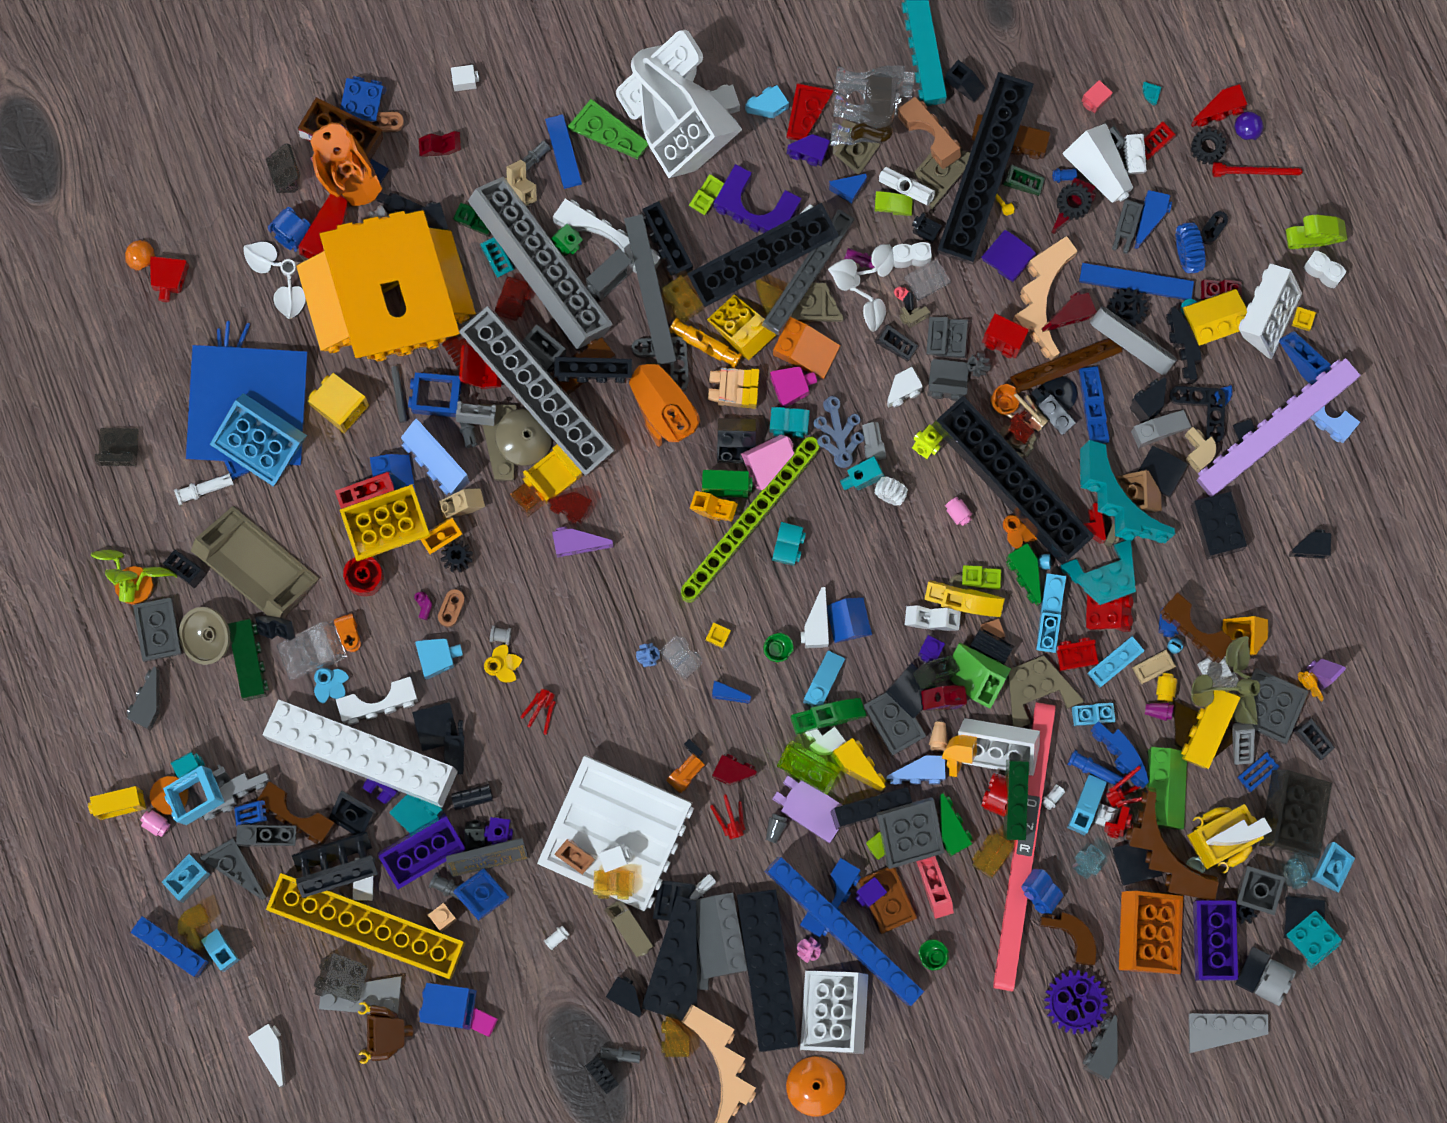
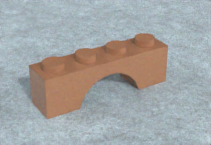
(915, 116)

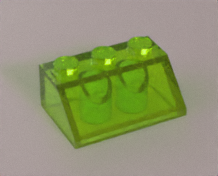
(809, 767)

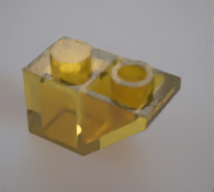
(676, 1040)

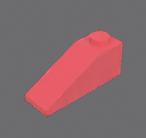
(935, 887)

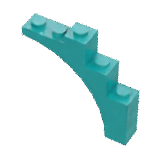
(1112, 501)

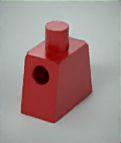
(167, 276)

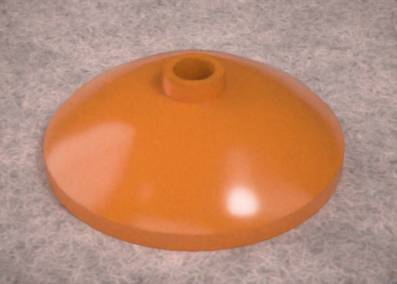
(812, 1101)

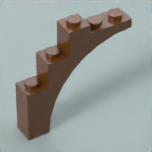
(1182, 878)

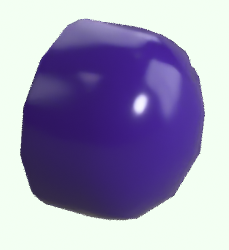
(1249, 126)

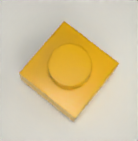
(1303, 319)
(718, 635)

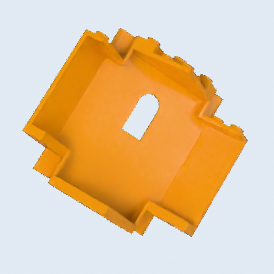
(347, 293)

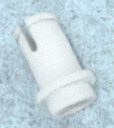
(1051, 799)
(557, 937)

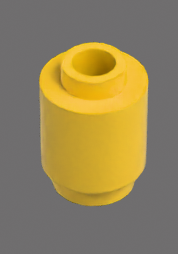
(1166, 687)

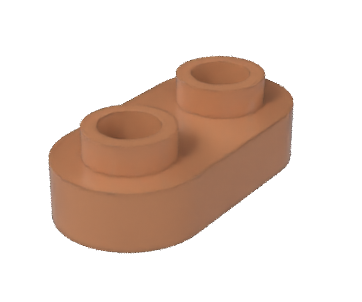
(385, 120)
(450, 608)

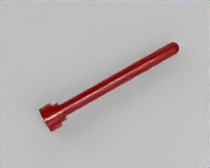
(1220, 170)

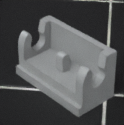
(475, 414)

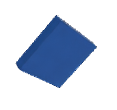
(481, 894)

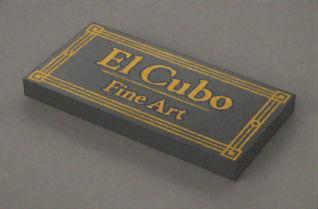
(487, 857)

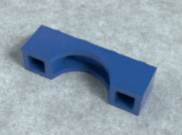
(843, 877)
(169, 947)

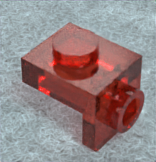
(1020, 429)

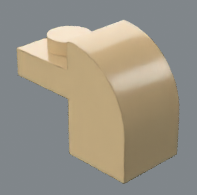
(517, 179)
(1204, 450)

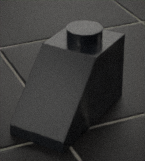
(1315, 545)
(625, 995)

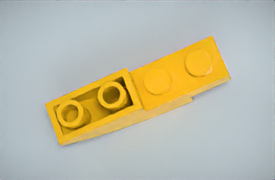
(964, 600)

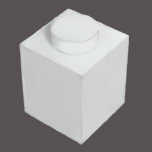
(464, 77)

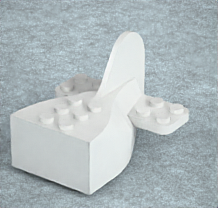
(677, 115)

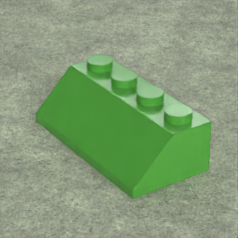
(1168, 776)

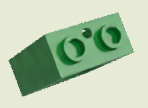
(727, 483)

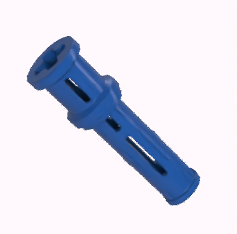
(1087, 765)

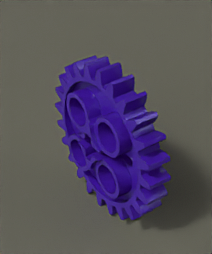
(1092, 994)

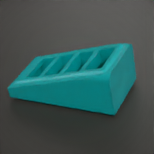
(484, 245)

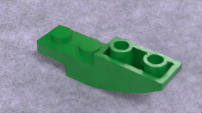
(828, 715)

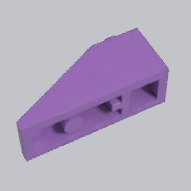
(574, 542)
(1325, 672)

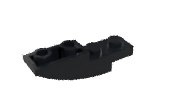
(1184, 338)

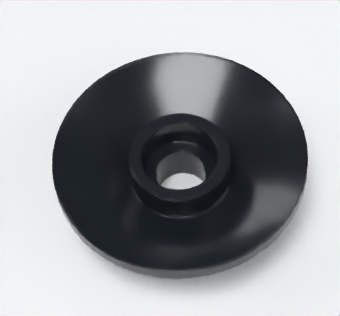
(1068, 389)

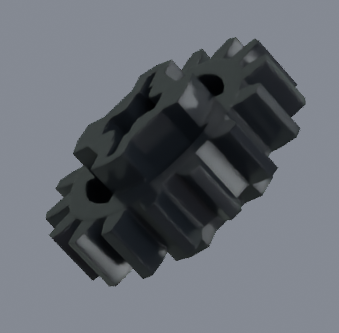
(1122, 302)

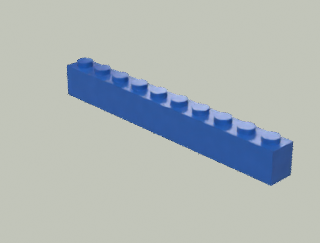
(844, 931)

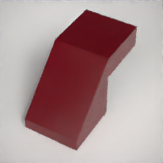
(439, 145)

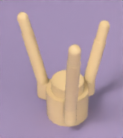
(1038, 419)

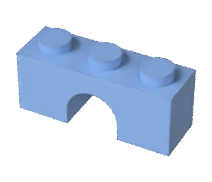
(1339, 428)

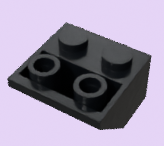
(1150, 402)
(735, 438)

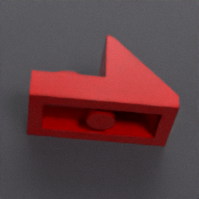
(1097, 526)

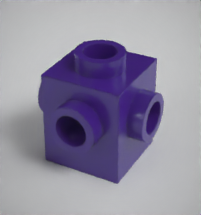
(495, 825)

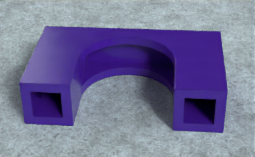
(730, 203)

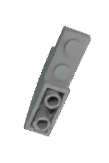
(236, 787)

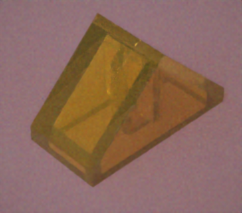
(768, 295)

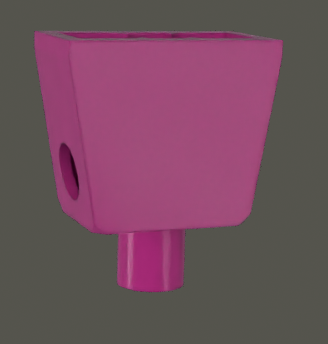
(791, 385)

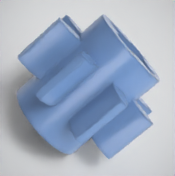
(648, 655)

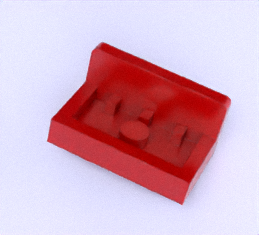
(1076, 654)
(1118, 829)

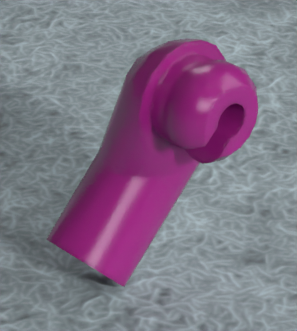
(425, 604)

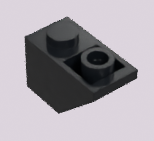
(965, 81)
(435, 216)

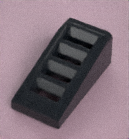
(893, 348)
(195, 574)
(1308, 722)

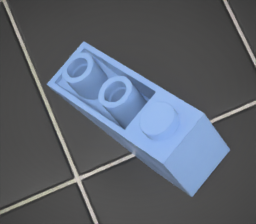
(924, 769)

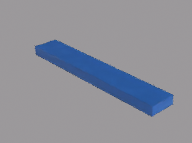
(1134, 280)

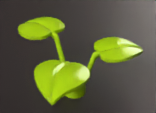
(116, 576)

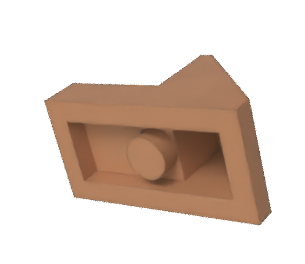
(574, 856)

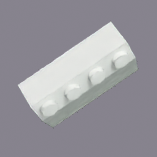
(1270, 309)
(834, 1012)

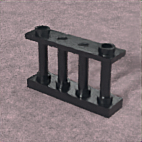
(339, 875)

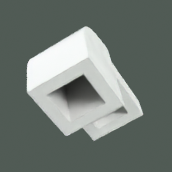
(827, 743)

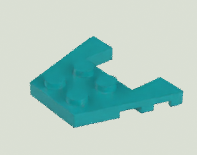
(1107, 581)

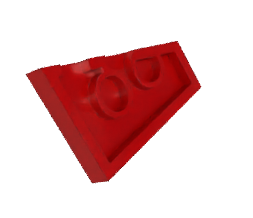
(806, 109)

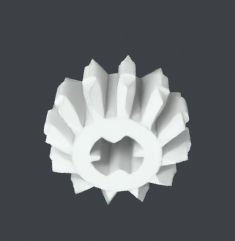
(891, 491)

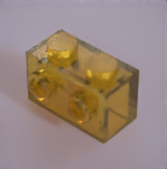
(682, 299)

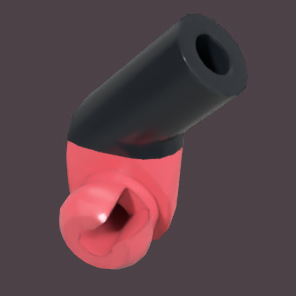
(905, 296)

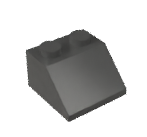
(1260, 890)

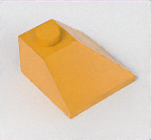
(1253, 627)

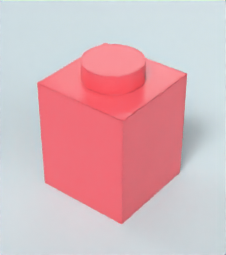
(1096, 97)

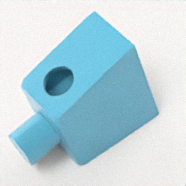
(436, 656)

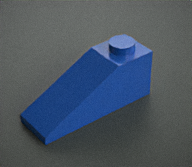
(1153, 212)
(1304, 357)

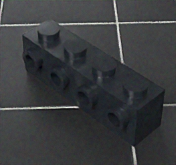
(667, 240)
(592, 368)

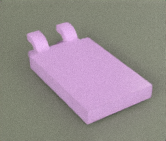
(809, 808)

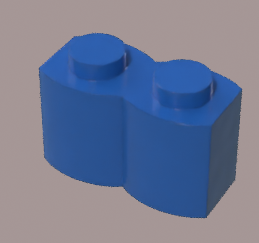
(1042, 891)

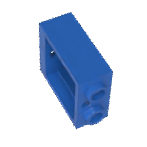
(429, 410)

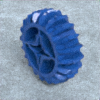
(1190, 248)

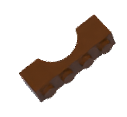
(1178, 613)
(316, 826)

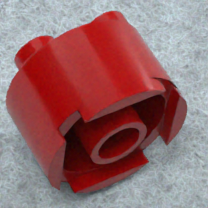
(368, 585)
(996, 798)

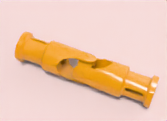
(693, 335)

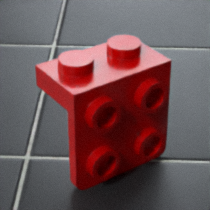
(476, 371)
(1110, 615)

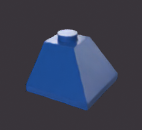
(397, 466)

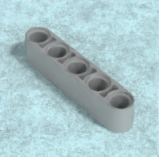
(1133, 340)

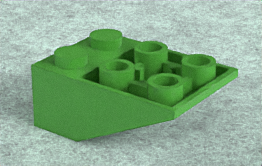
(979, 675)

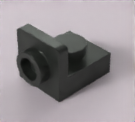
(474, 835)

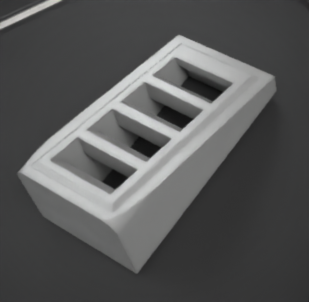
(1243, 731)

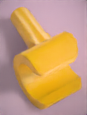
(1007, 209)

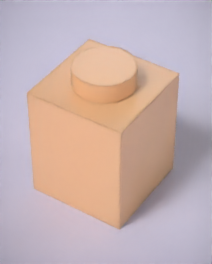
(442, 917)

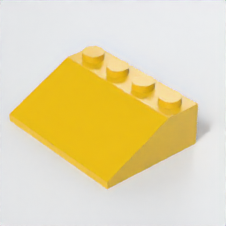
(384, 522)

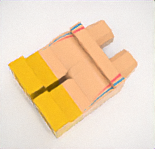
(736, 387)

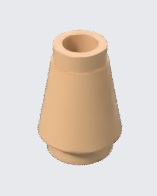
(939, 737)

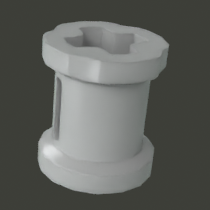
(500, 635)

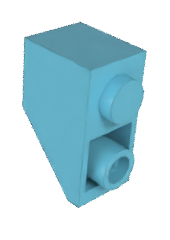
(768, 104)
(220, 950)

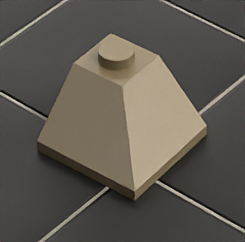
(855, 155)

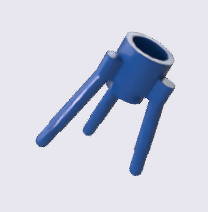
(226, 340)

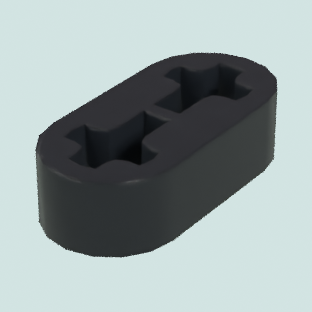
(1210, 225)

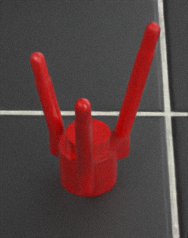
(543, 700)
(1117, 796)
(735, 828)

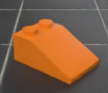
(805, 348)

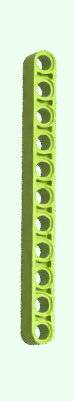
(742, 525)

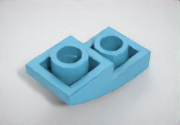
(1092, 714)

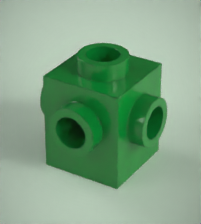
(566, 240)

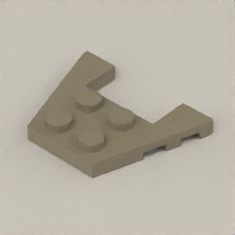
(1036, 681)

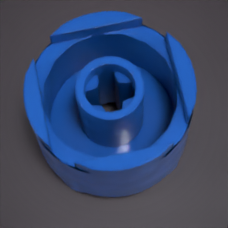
(289, 228)

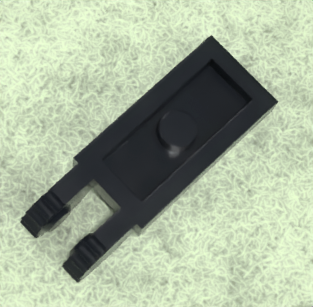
(454, 747)

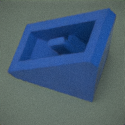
(848, 187)

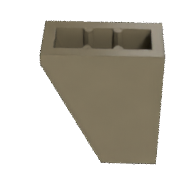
(629, 928)

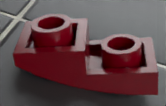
(1211, 288)

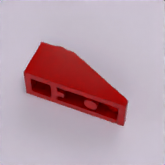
(364, 490)

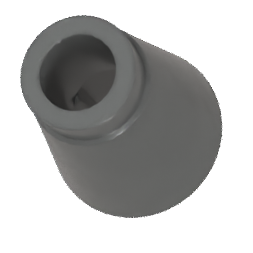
(775, 827)

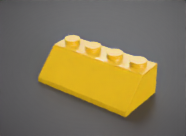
(1210, 729)

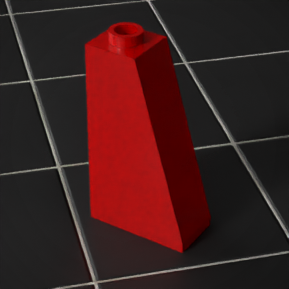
(329, 217)

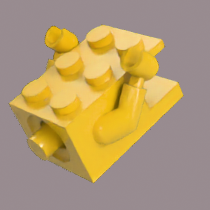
(1211, 854)

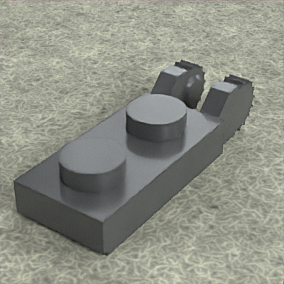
(1127, 224)

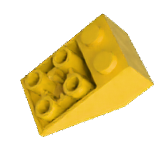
(741, 327)
(854, 763)

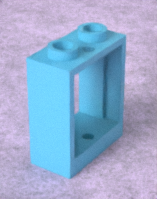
(209, 786)

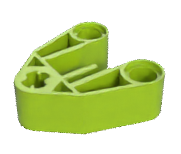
(1316, 232)

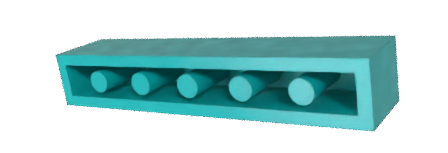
(925, 52)

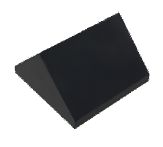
(352, 814)

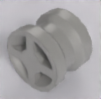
(379, 212)

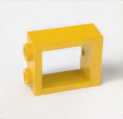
(117, 803)

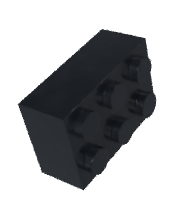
(1218, 525)

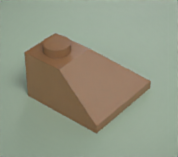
(1141, 490)

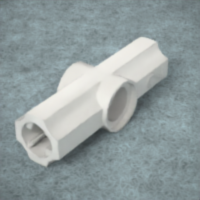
(916, 190)

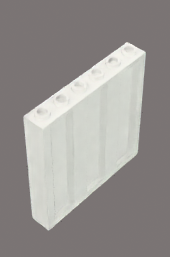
(614, 809)

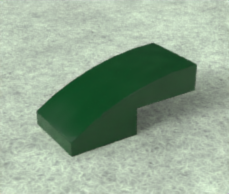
(469, 218)

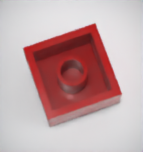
(1004, 336)

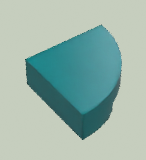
(1151, 92)

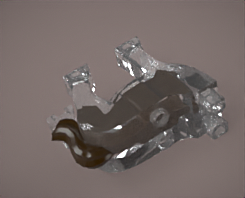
(881, 92)

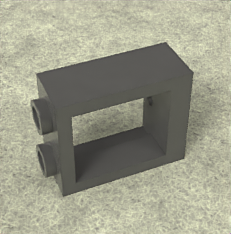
(609, 275)

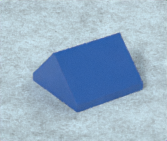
(848, 619)

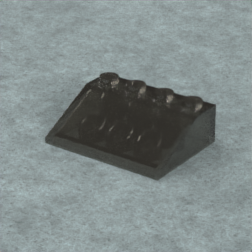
(1296, 813)

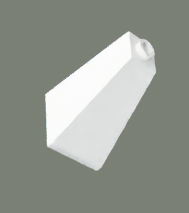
(1100, 163)

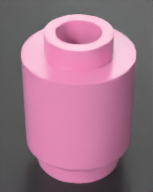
(958, 511)
(155, 823)

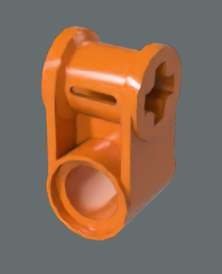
(347, 629)

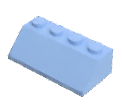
(434, 458)

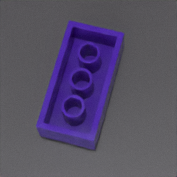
(420, 851)
(1215, 941)

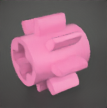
(809, 949)

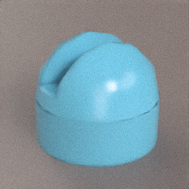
(1044, 561)
(1174, 649)

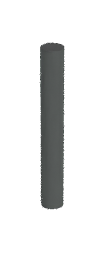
(398, 394)

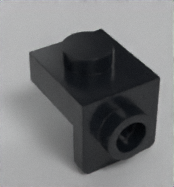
(925, 228)

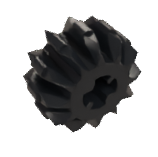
(458, 549)

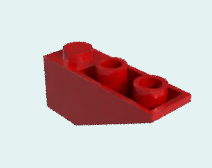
(1226, 103)

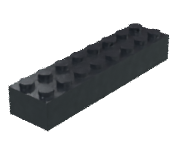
(763, 254)
(767, 971)

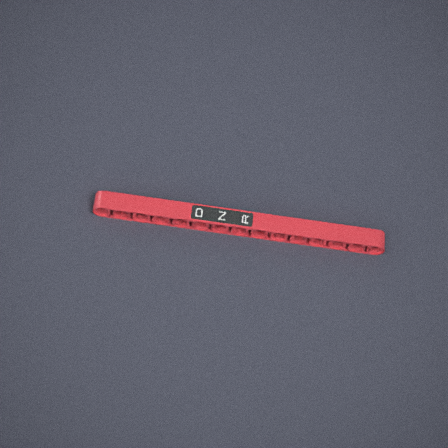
(1023, 858)

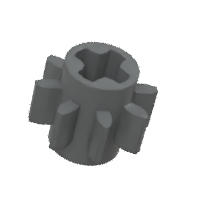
(978, 364)

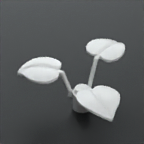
(848, 278)
(286, 299)

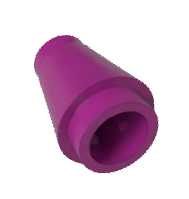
(1161, 711)

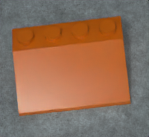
(1150, 932)

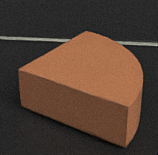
(994, 627)

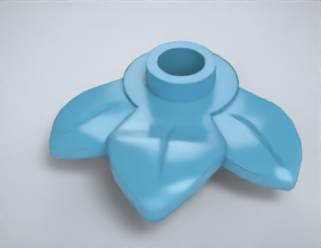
(332, 686)

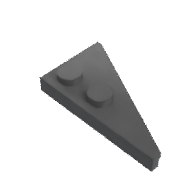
(232, 863)

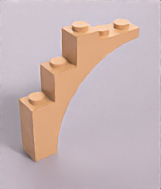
(1044, 268)
(729, 1063)

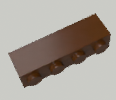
(1027, 141)
(595, 349)

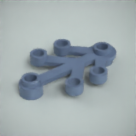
(838, 433)

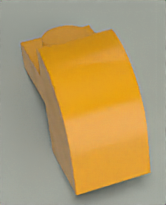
(712, 507)
(958, 750)

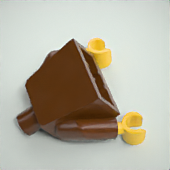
(384, 1033)

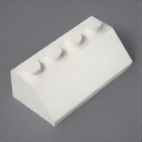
(1000, 743)

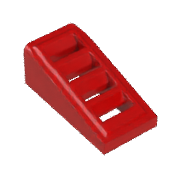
(1171, 135)

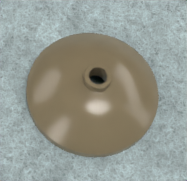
(513, 443)
(197, 639)

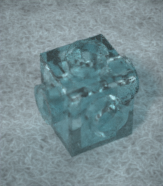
(1088, 861)

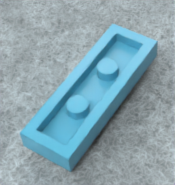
(1115, 662)

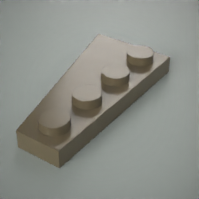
(502, 468)

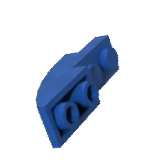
(1127, 758)

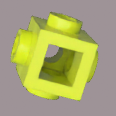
(927, 442)

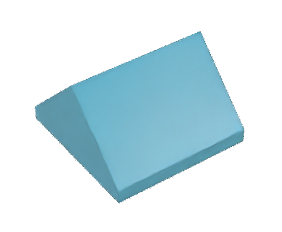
(1333, 867)
(186, 878)

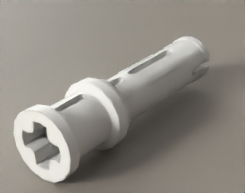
(194, 491)

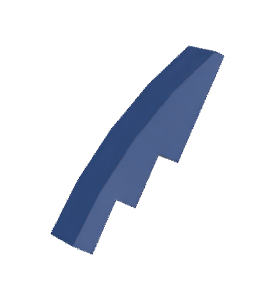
(563, 151)
(1093, 404)

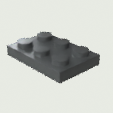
(157, 629)
(893, 724)

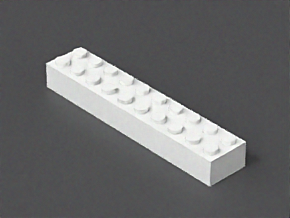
(360, 753)

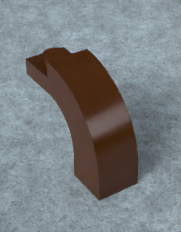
(1081, 935)

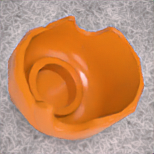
(138, 254)
(1004, 399)

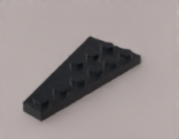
(675, 971)

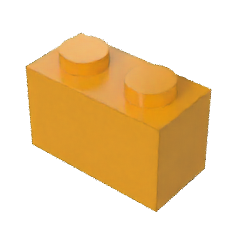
(441, 535)

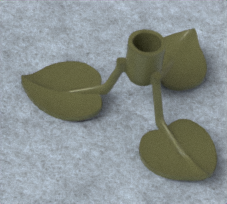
(1237, 657)

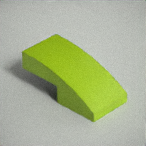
(706, 195)
(894, 203)
(981, 577)

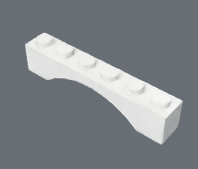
(583, 220)

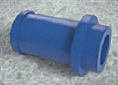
(1064, 175)

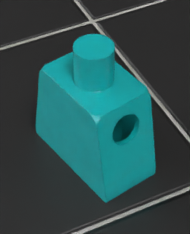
(871, 474)

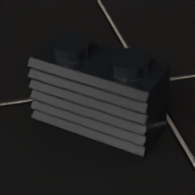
(991, 646)

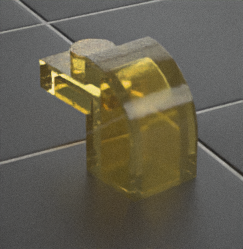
(191, 921)

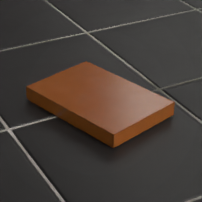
(894, 907)

